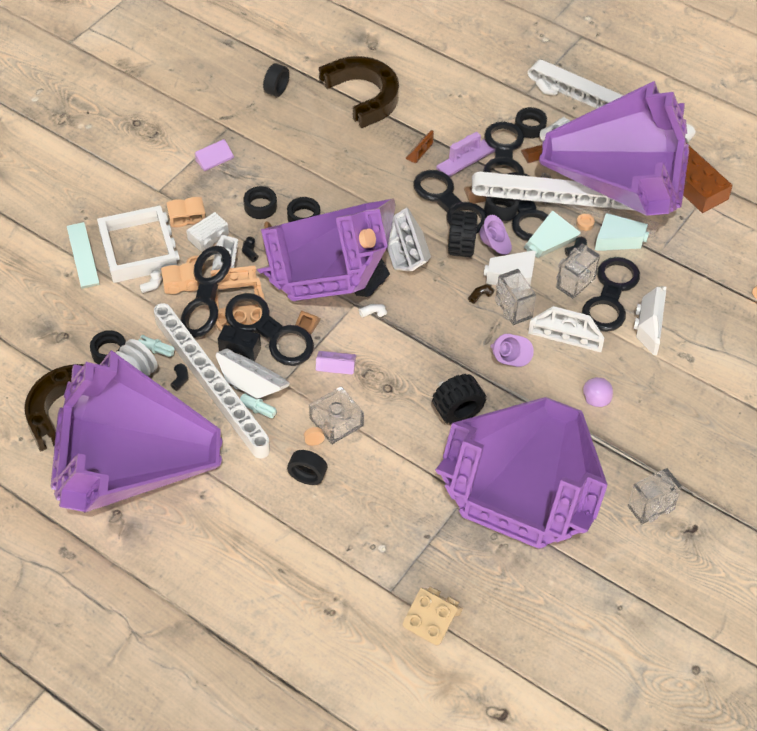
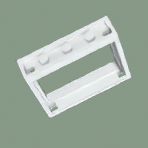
(130, 219)

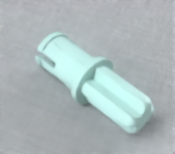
(157, 346)
(258, 406)

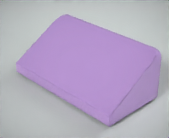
(213, 155)
(335, 362)

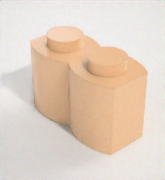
(185, 211)
(179, 278)

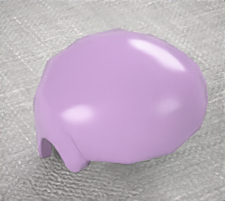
(598, 392)

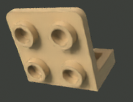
(431, 615)

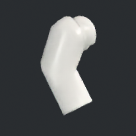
(553, 90)
(153, 284)
(372, 308)

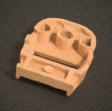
(240, 278)

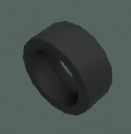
(276, 80)
(532, 114)
(257, 193)
(302, 203)
(504, 213)
(102, 338)
(299, 472)

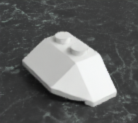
(407, 243)
(650, 319)
(568, 328)
(249, 375)

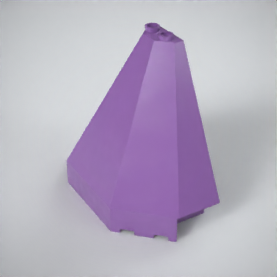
(626, 150)
(324, 251)
(125, 437)
(525, 471)

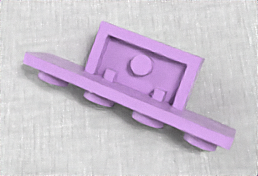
(465, 153)

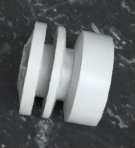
(138, 356)

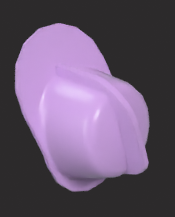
(495, 235)
(512, 350)

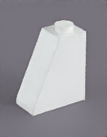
(499, 265)

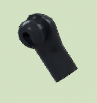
(579, 240)
(248, 247)
(182, 376)

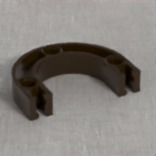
(369, 70)
(40, 399)

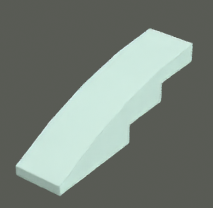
(83, 255)

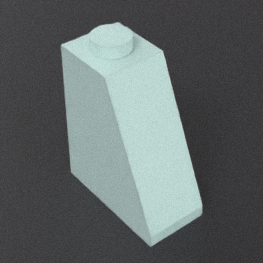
(621, 234)
(551, 235)

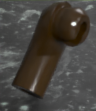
(478, 291)

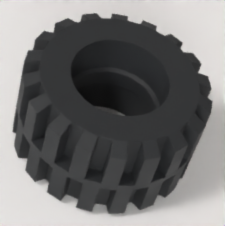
(462, 233)
(459, 398)

